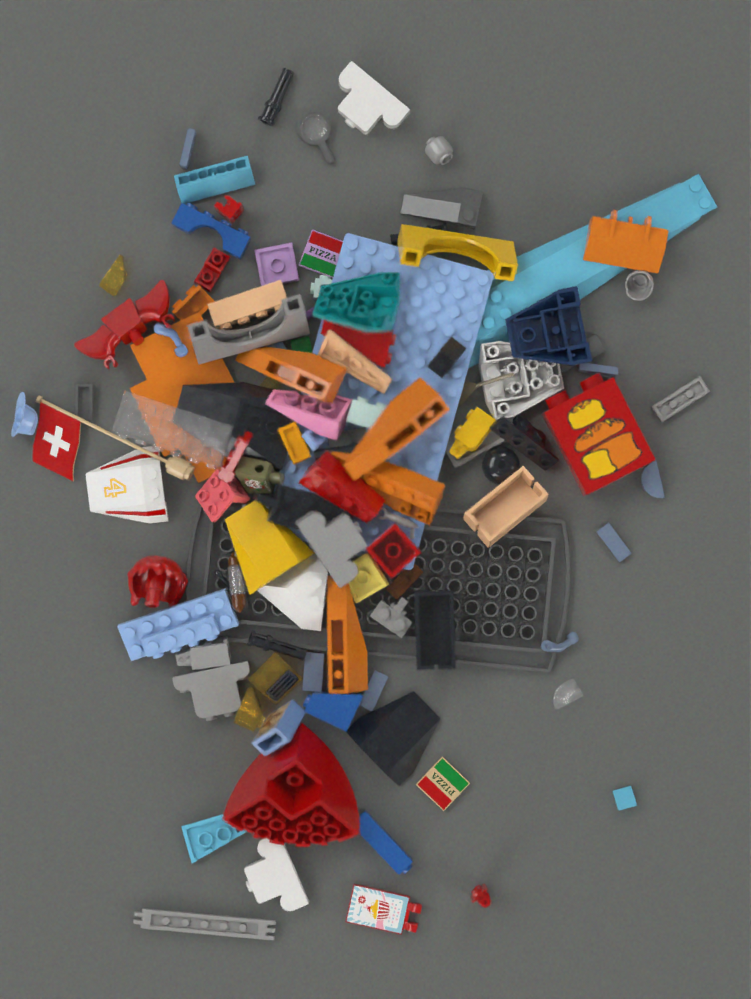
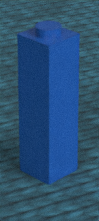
(384, 844)

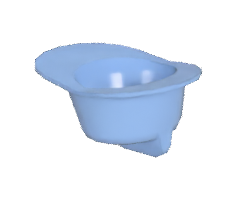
(25, 418)

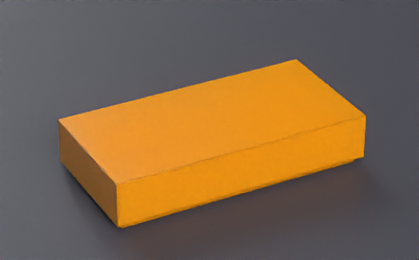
(294, 443)

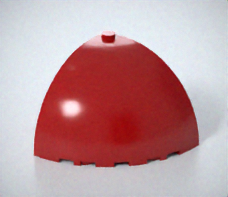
(295, 795)

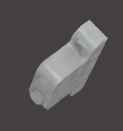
(214, 689)

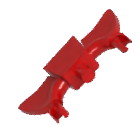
(127, 324)

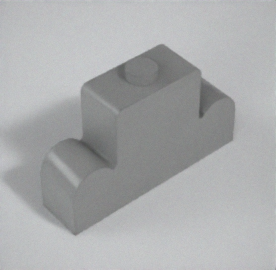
(334, 543)

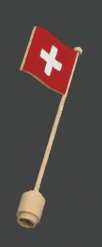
(59, 440)

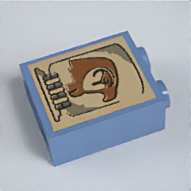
(278, 727)

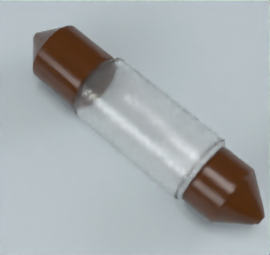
(236, 583)

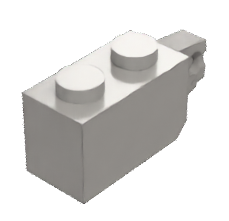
(206, 654)

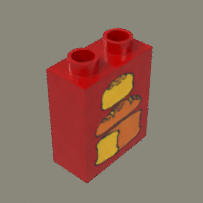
(597, 433)

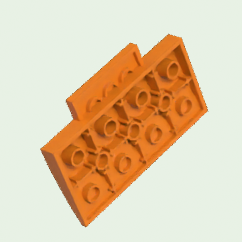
(168, 374)

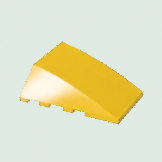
(263, 546)

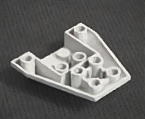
(531, 381)

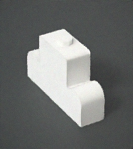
(368, 101)
(275, 877)

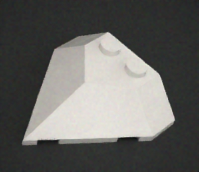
(300, 593)

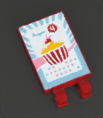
(381, 909)

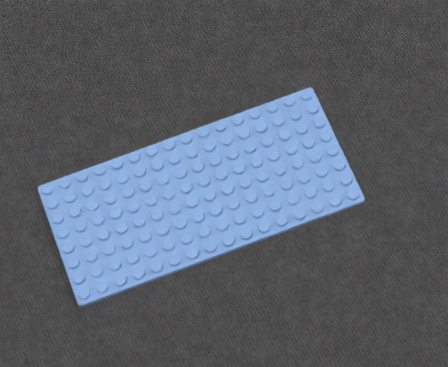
(435, 304)

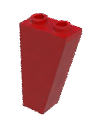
(370, 344)

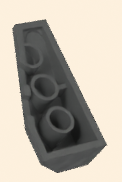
(451, 206)

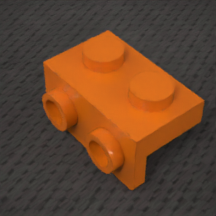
(193, 303)

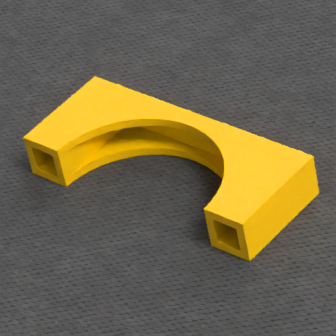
(494, 253)

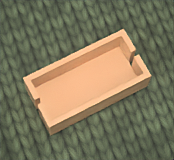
(247, 305)
(505, 506)

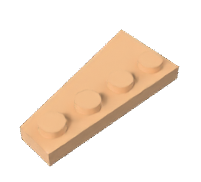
(357, 365)

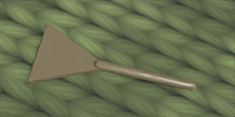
(470, 387)

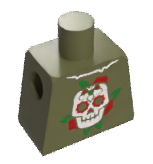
(257, 475)

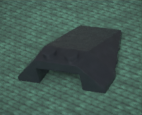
(396, 735)

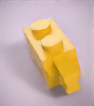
(471, 433)

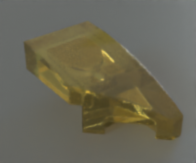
(114, 277)

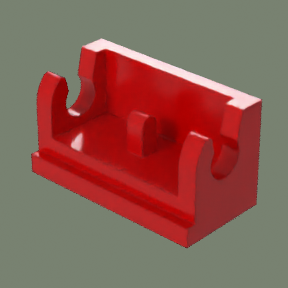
(231, 210)

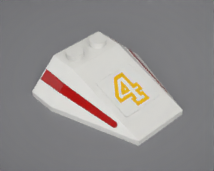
(129, 488)

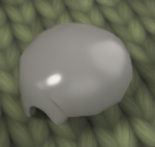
(639, 285)

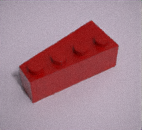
(333, 482)

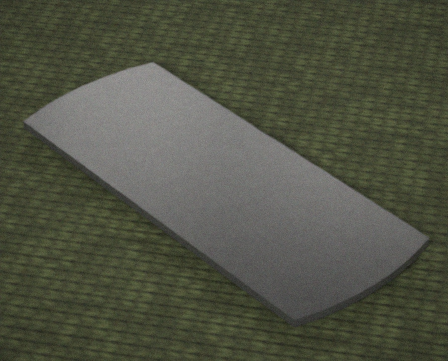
(503, 594)

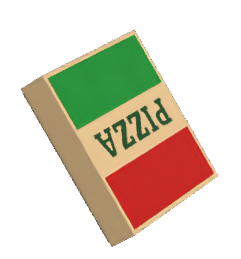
(442, 783)

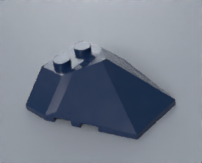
(550, 330)

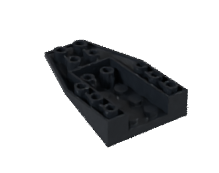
(246, 410)

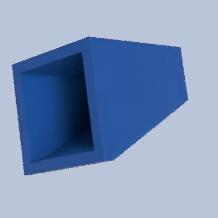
(333, 708)

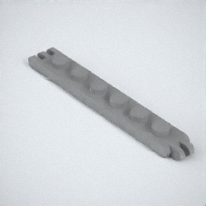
(205, 923)

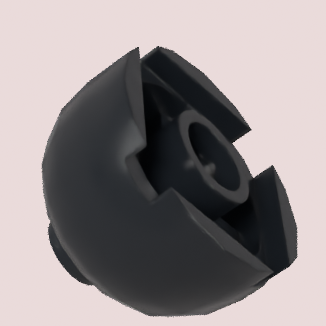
(500, 464)

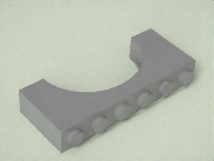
(285, 324)

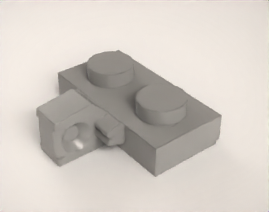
(392, 616)

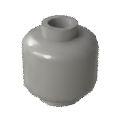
(439, 150)

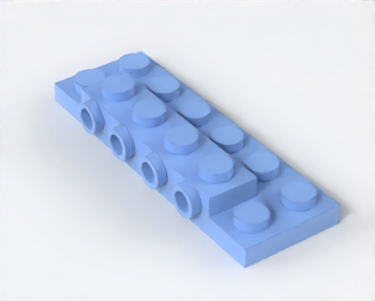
(178, 626)

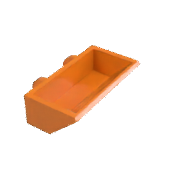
(625, 243)

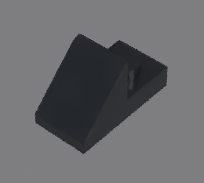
(446, 357)

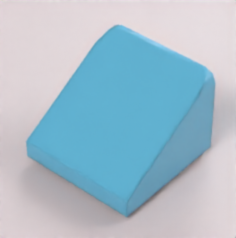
(624, 798)

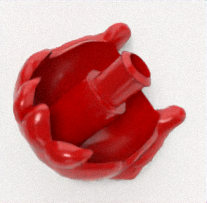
(156, 580)

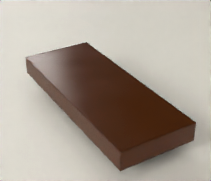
(404, 581)

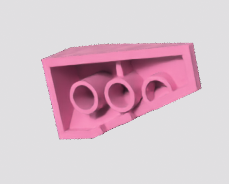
(311, 412)

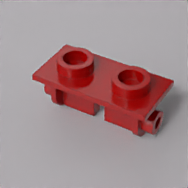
(481, 896)

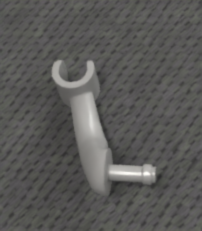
(400, 520)

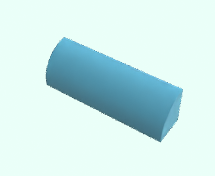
(214, 180)

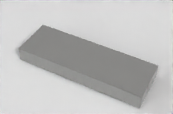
(680, 399)

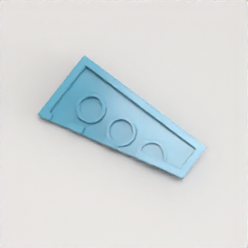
(208, 835)

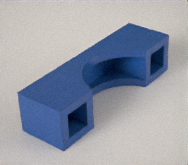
(189, 219)

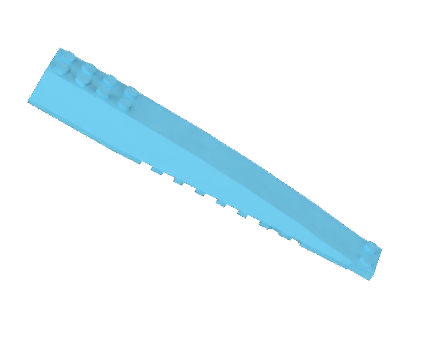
(561, 261)

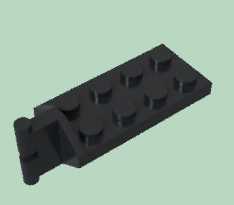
(291, 504)

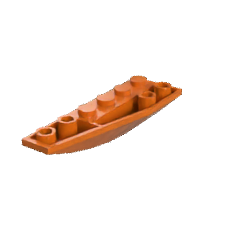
(297, 369)
(396, 426)
(403, 489)
(345, 642)

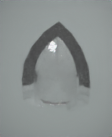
(566, 694)

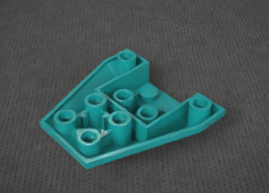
(361, 302)

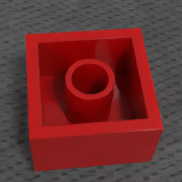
(393, 550)

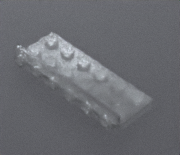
(172, 430)

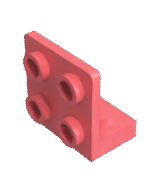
(218, 495)

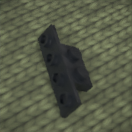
(525, 439)

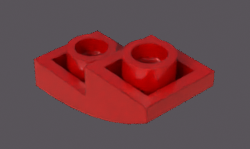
(212, 269)

